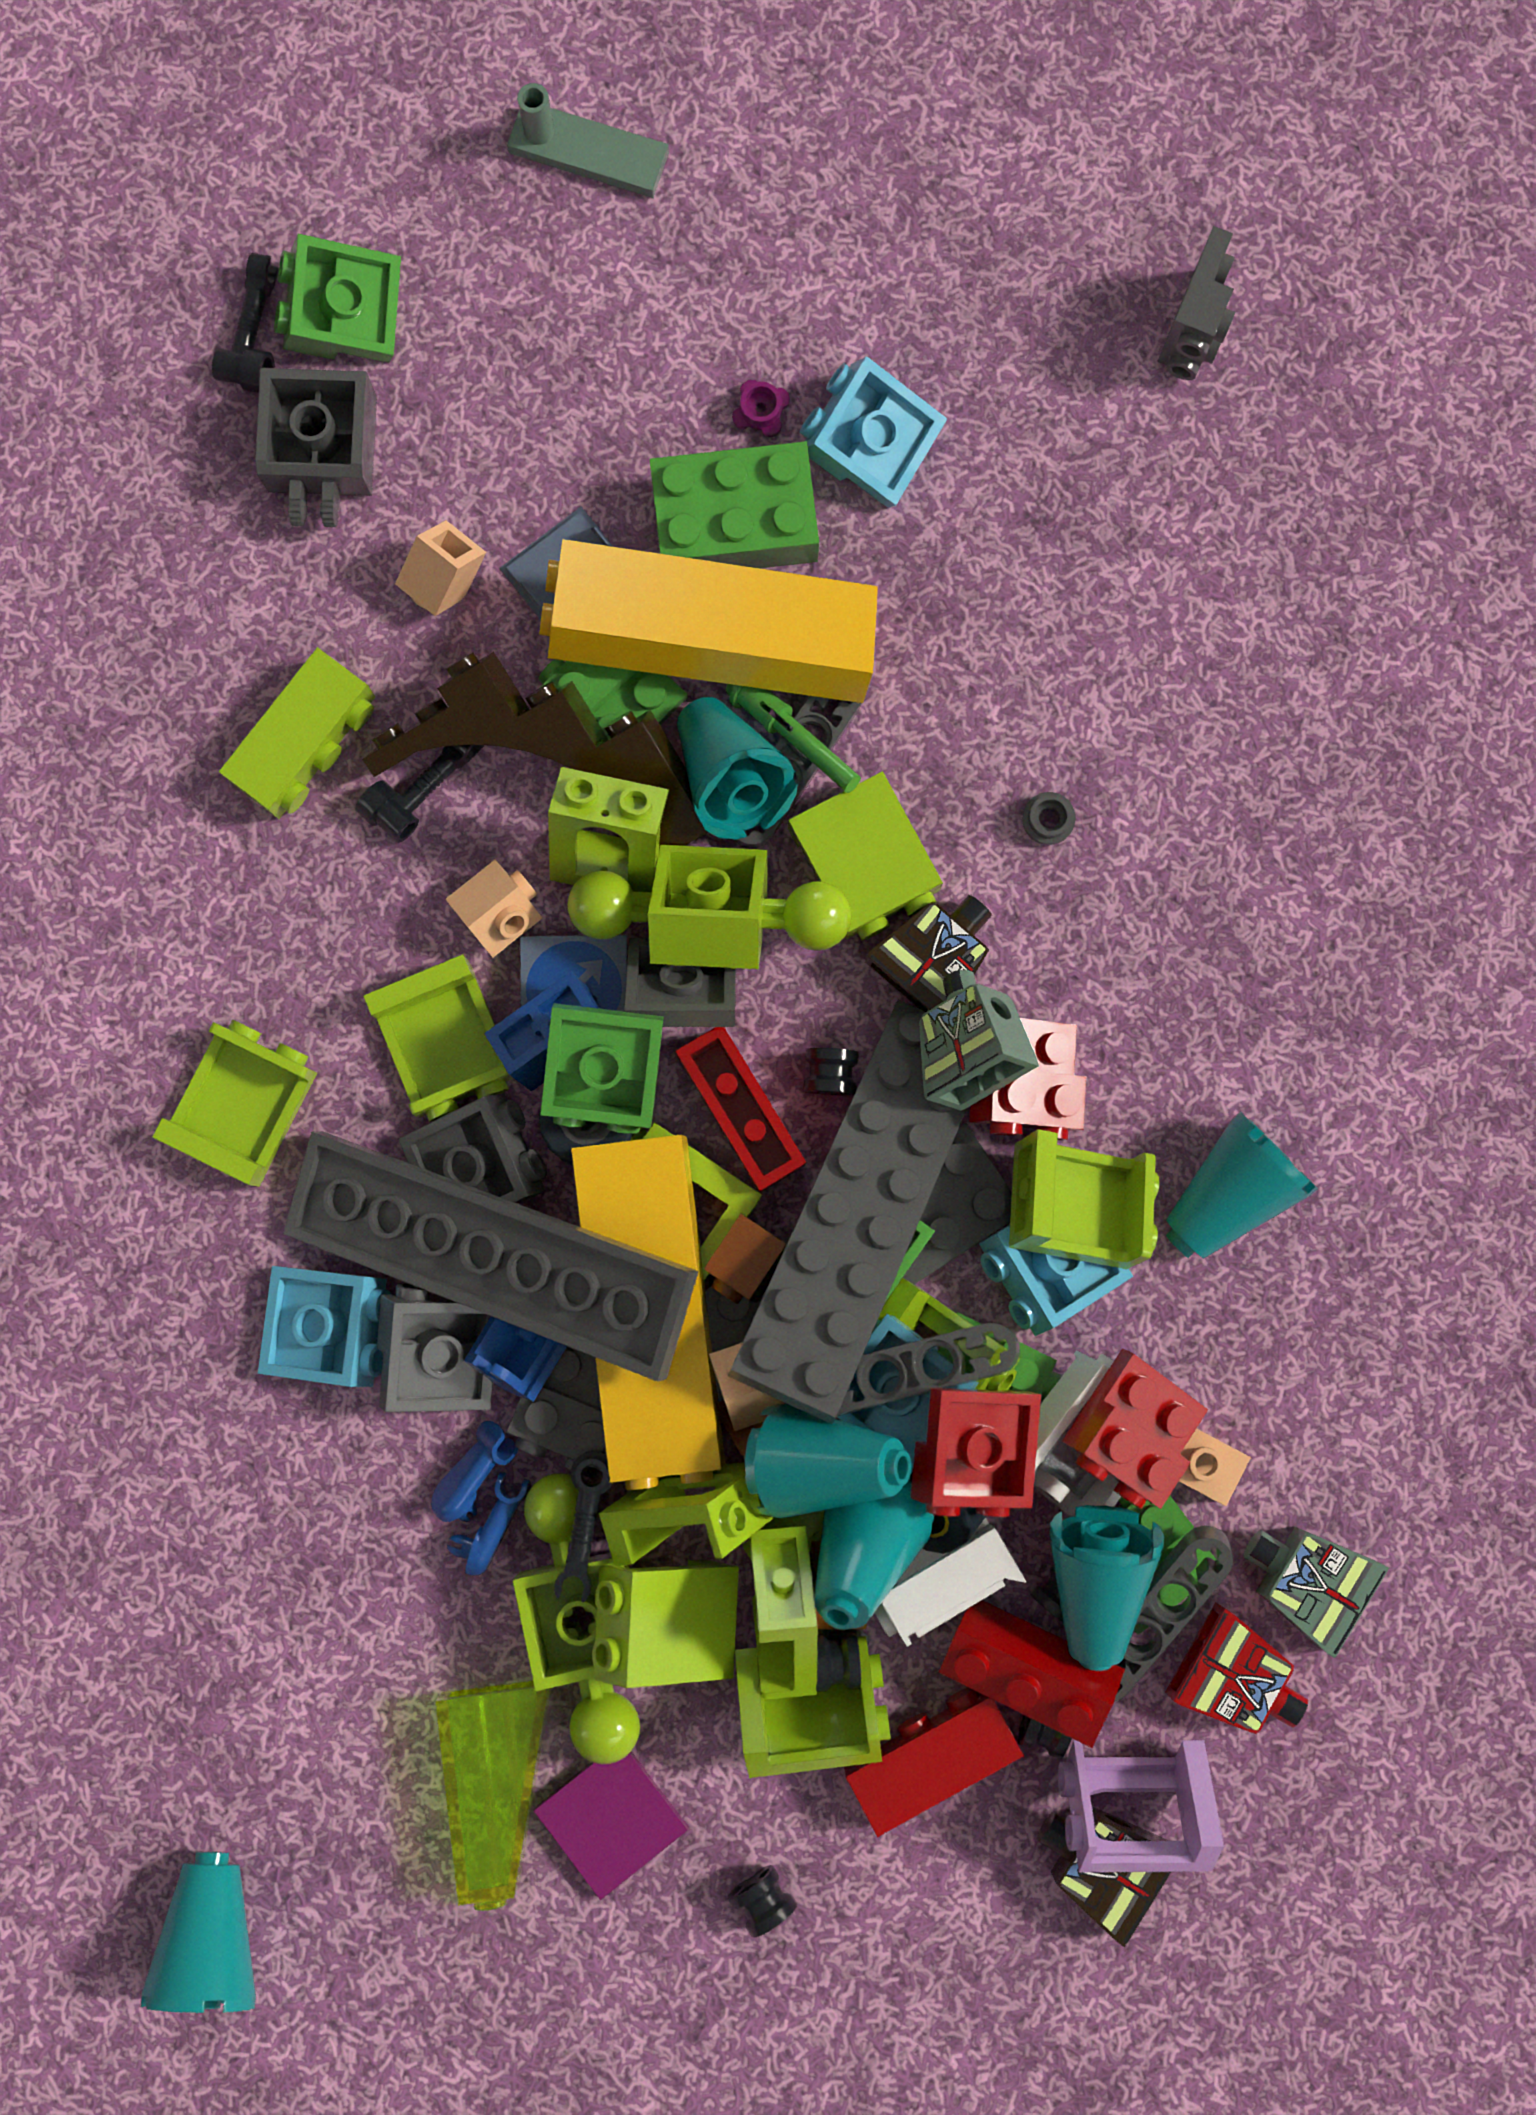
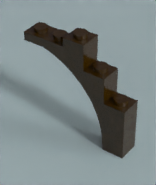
(557, 725)

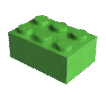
(737, 506)

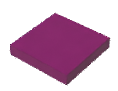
(611, 1821)

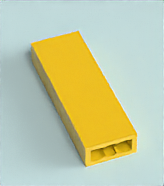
(710, 621)
(671, 1426)

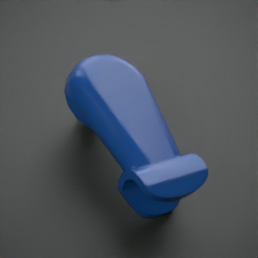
(458, 1489)
(482, 1548)

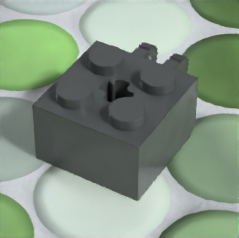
(296, 457)

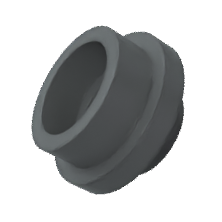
(1060, 806)

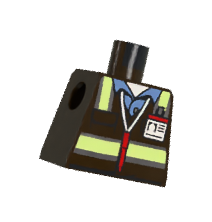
(929, 948)
(1110, 1898)

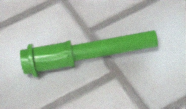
(759, 704)

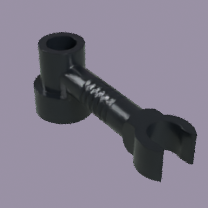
(243, 362)
(393, 810)
(584, 1520)

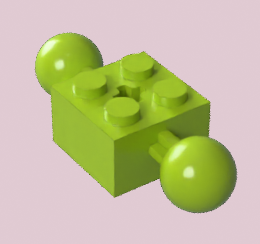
(709, 908)
(559, 1651)

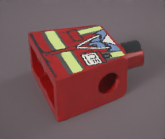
(1236, 1676)

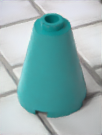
(732, 770)
(1235, 1190)
(816, 1466)
(865, 1555)
(1102, 1579)
(203, 1943)

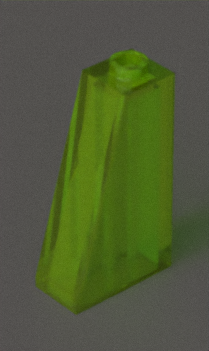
(490, 1774)

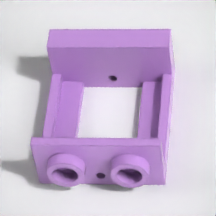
(1185, 1774)

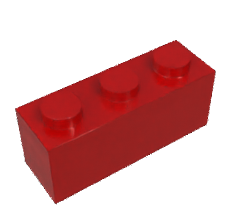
(741, 1108)
(1030, 1672)
(933, 1760)

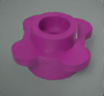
(761, 393)

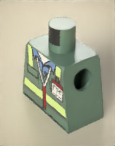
(972, 1043)
(1315, 1584)

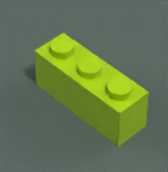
(299, 734)

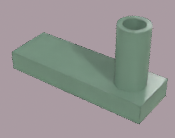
(584, 145)

